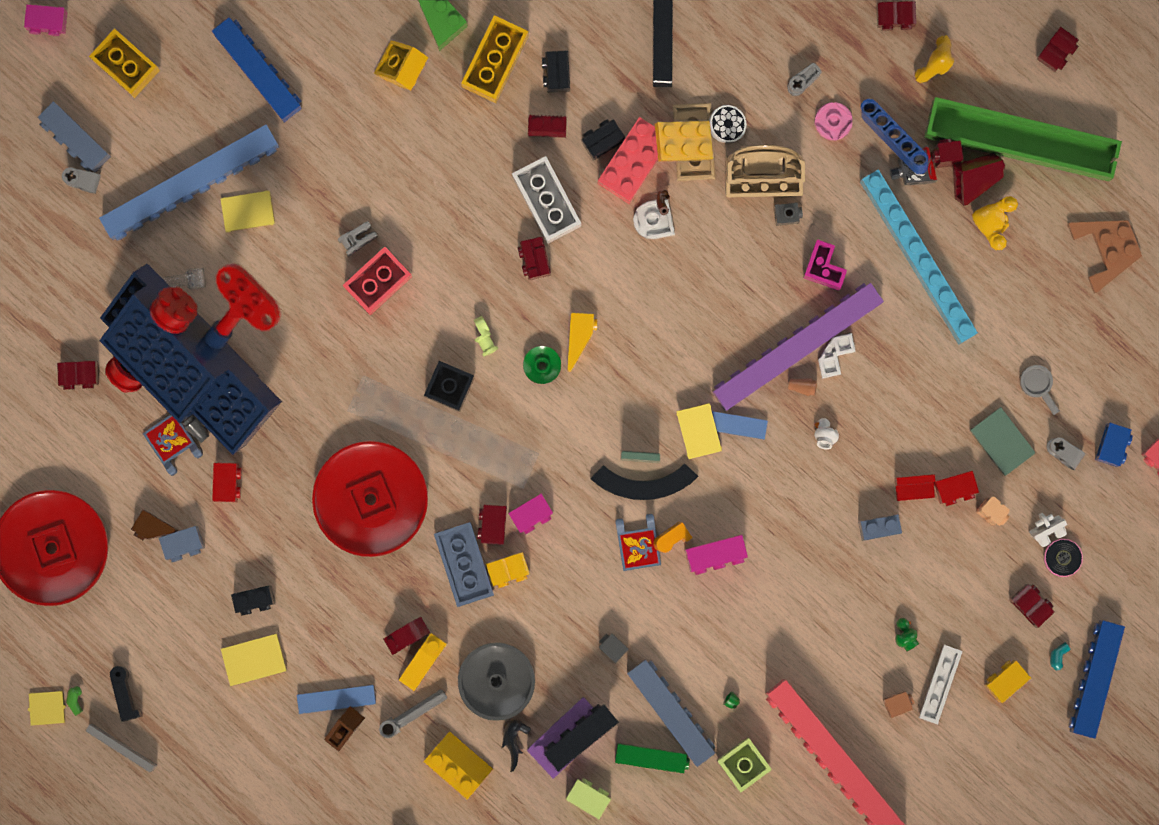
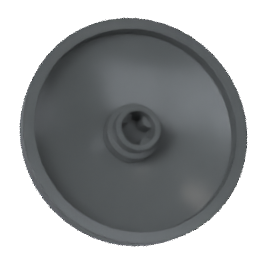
(496, 681)

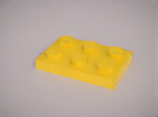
(683, 141)

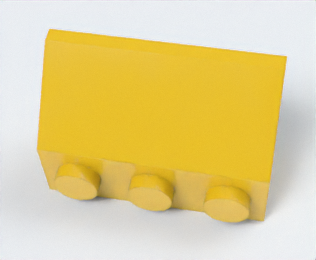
(458, 765)

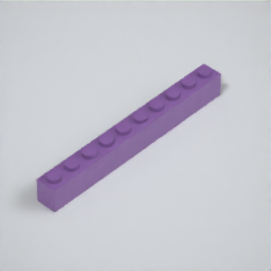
(797, 347)

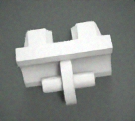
(1046, 526)

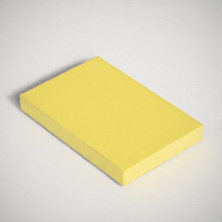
(253, 659)

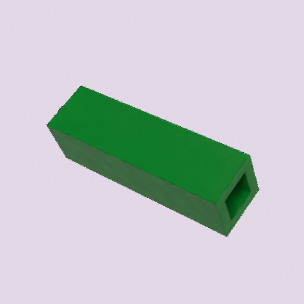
(652, 758)

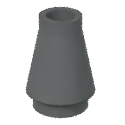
(196, 428)

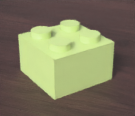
(744, 764)

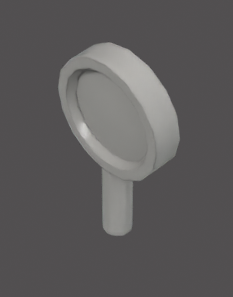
(1037, 382)

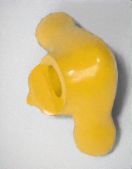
(939, 61)
(993, 221)

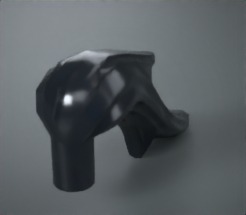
(509, 740)

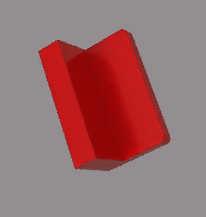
(915, 487)

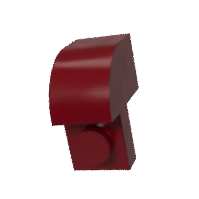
(406, 635)

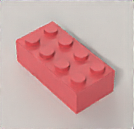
(631, 162)

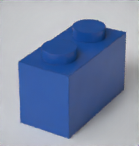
(1114, 444)

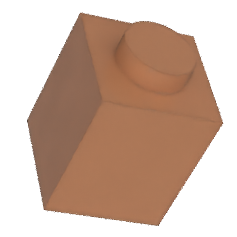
(898, 704)

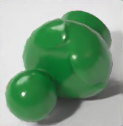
(908, 638)

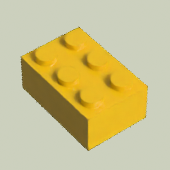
(124, 63)

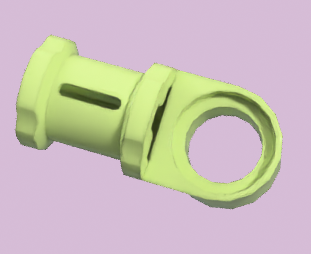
(484, 340)

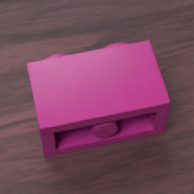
(45, 19)
(530, 514)

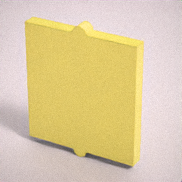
(46, 708)

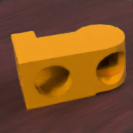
(671, 536)

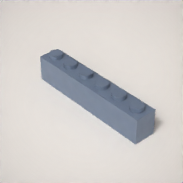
(671, 713)

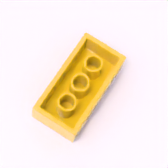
(495, 59)

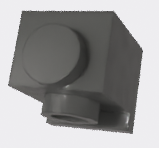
(781, 217)

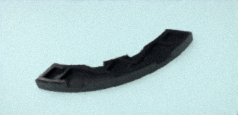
(644, 489)

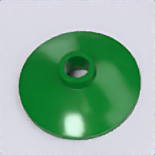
(538, 355)

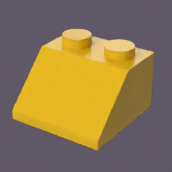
(401, 65)

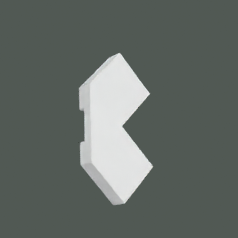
(837, 346)

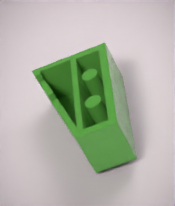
(443, 20)

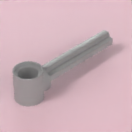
(413, 713)

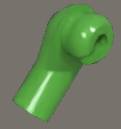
(72, 698)

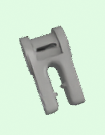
(804, 78)
(357, 244)

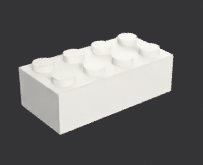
(546, 199)

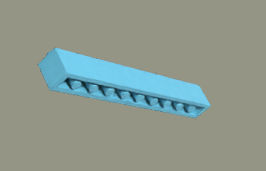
(918, 257)

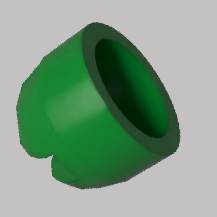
(731, 700)

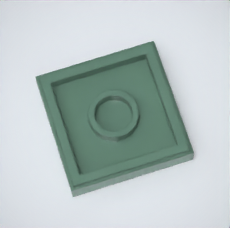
(640, 456)

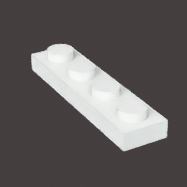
(940, 684)

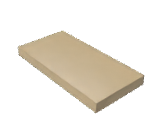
(697, 168)

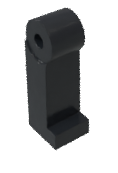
(123, 695)

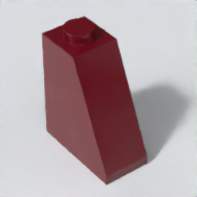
(976, 177)

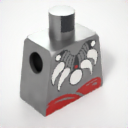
(912, 178)

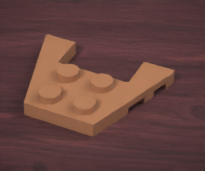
(1115, 244)

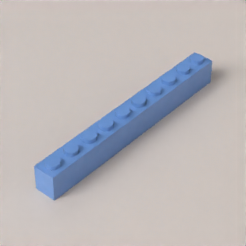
(189, 182)

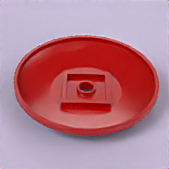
(342, 491)
(46, 519)

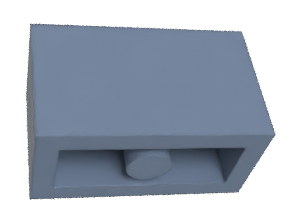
(880, 527)
(182, 543)

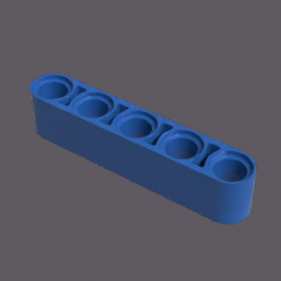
(892, 128)

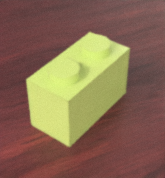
(589, 798)

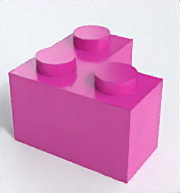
(820, 270)

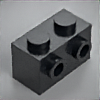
(252, 599)

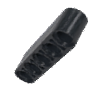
(662, 42)

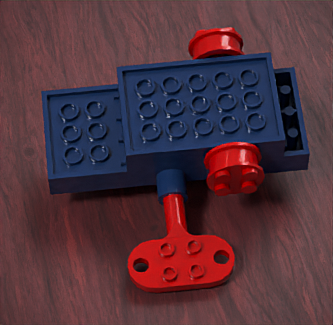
(184, 360)

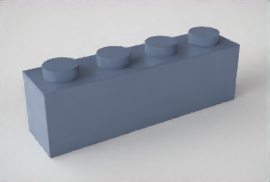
(74, 137)

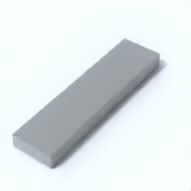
(121, 748)

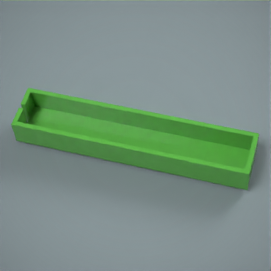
(1023, 139)

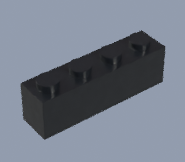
(581, 737)

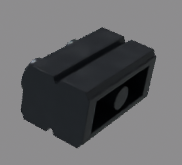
(557, 71)
(602, 139)

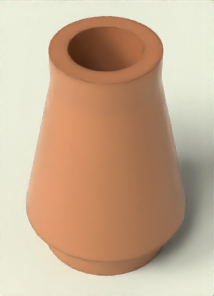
(805, 386)

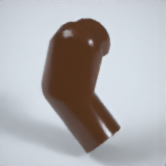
(661, 205)

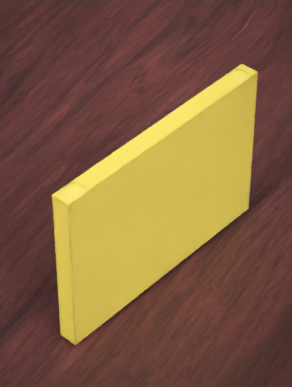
(247, 211)
(699, 431)

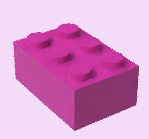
(716, 554)

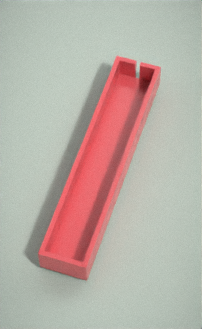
(830, 755)

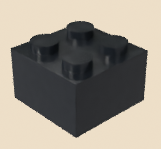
(449, 386)

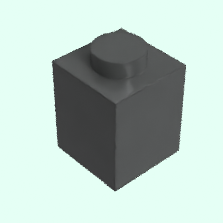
(612, 647)

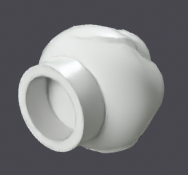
(824, 434)

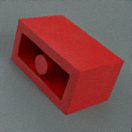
(226, 482)
(956, 487)

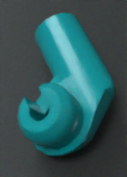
(1057, 656)

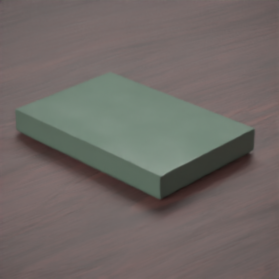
(1002, 441)

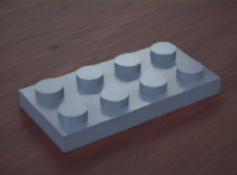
(463, 564)

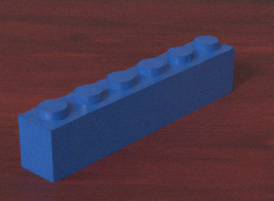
(256, 69)
(1096, 679)

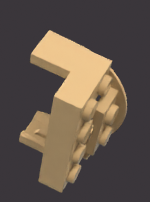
(762, 160)

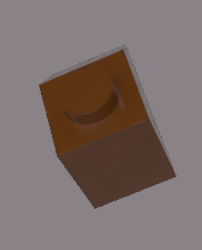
(151, 527)
(344, 728)

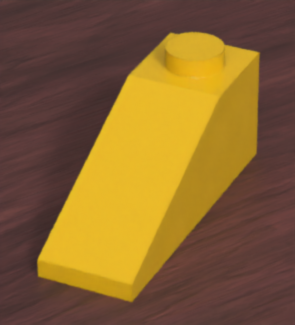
(580, 334)
(422, 661)

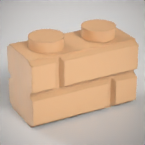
(993, 511)

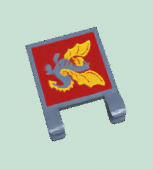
(170, 440)
(638, 545)

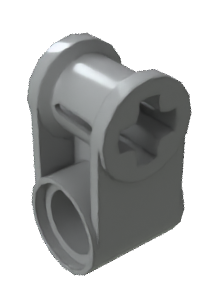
(84, 180)
(1067, 454)

